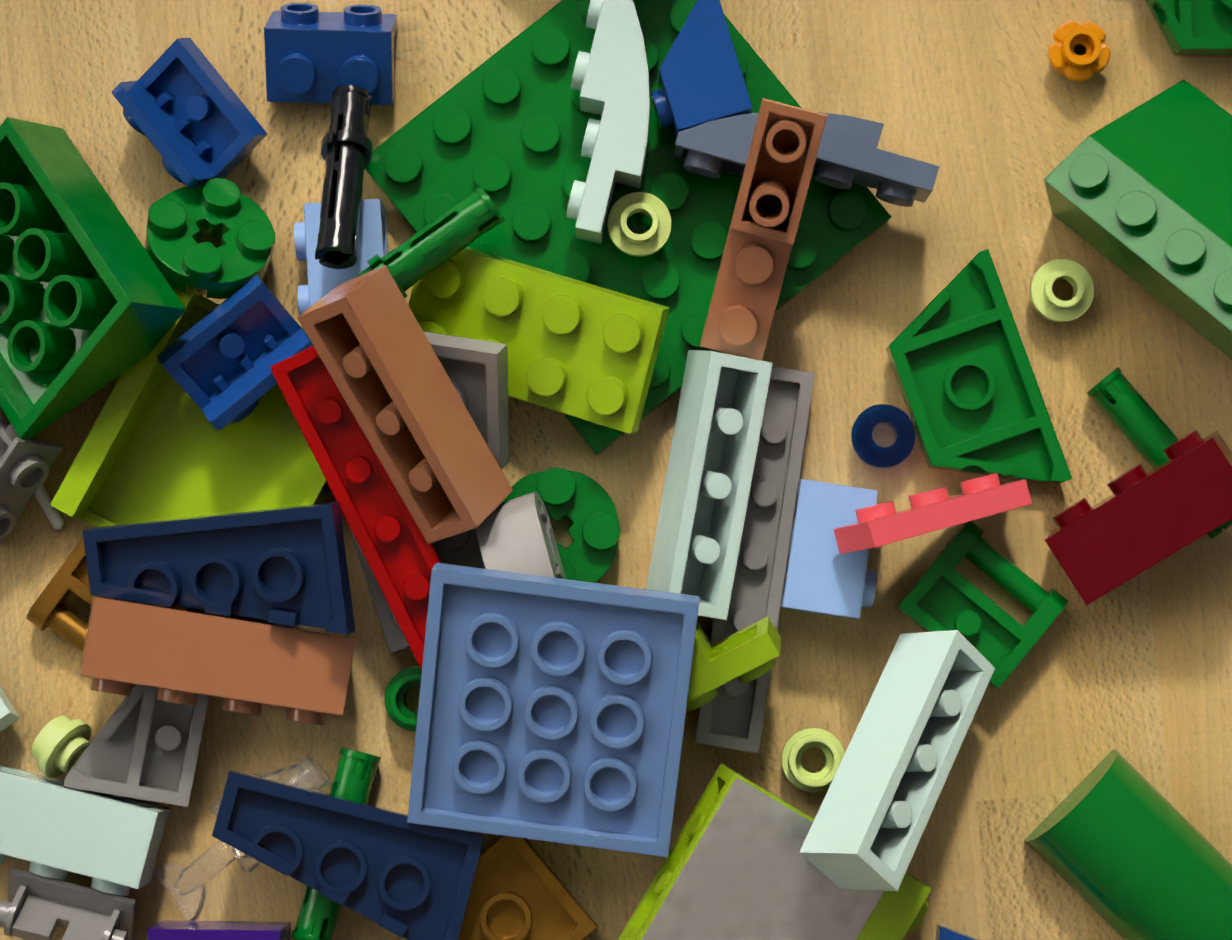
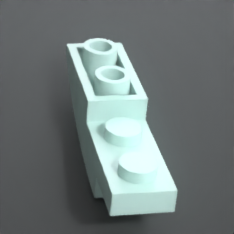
(617, 87)

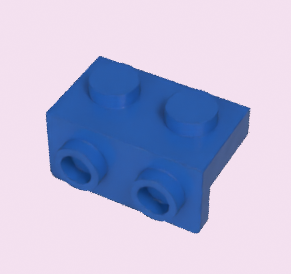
(318, 51)
(190, 115)
(230, 353)

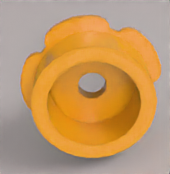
(1075, 66)

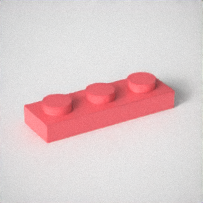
(931, 512)

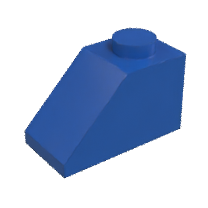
(700, 73)

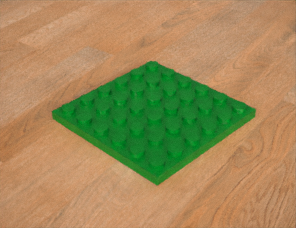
(521, 139)

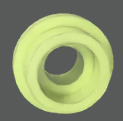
(639, 244)
(1045, 301)
(60, 745)
(792, 754)

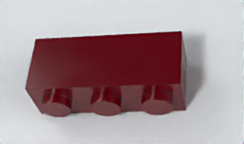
(1145, 516)

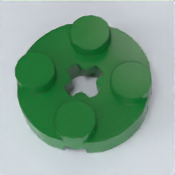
(215, 211)
(590, 509)

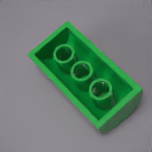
(1137, 858)

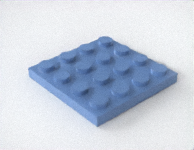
(552, 709)

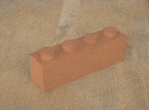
(406, 404)
(216, 657)

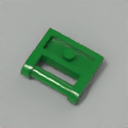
(950, 602)

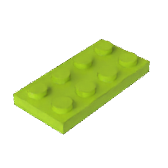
(564, 338)

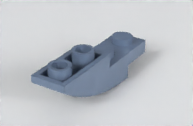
(844, 156)

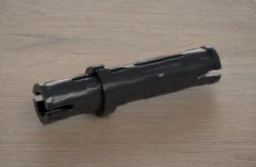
(346, 155)

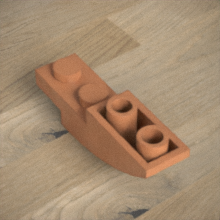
(763, 229)

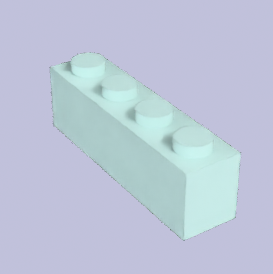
(709, 478)
(898, 761)
(79, 831)

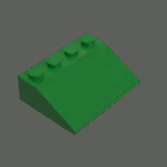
(1160, 203)
(73, 281)

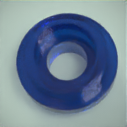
(864, 444)

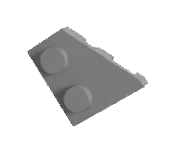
(144, 750)

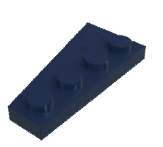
(249, 564)
(355, 854)

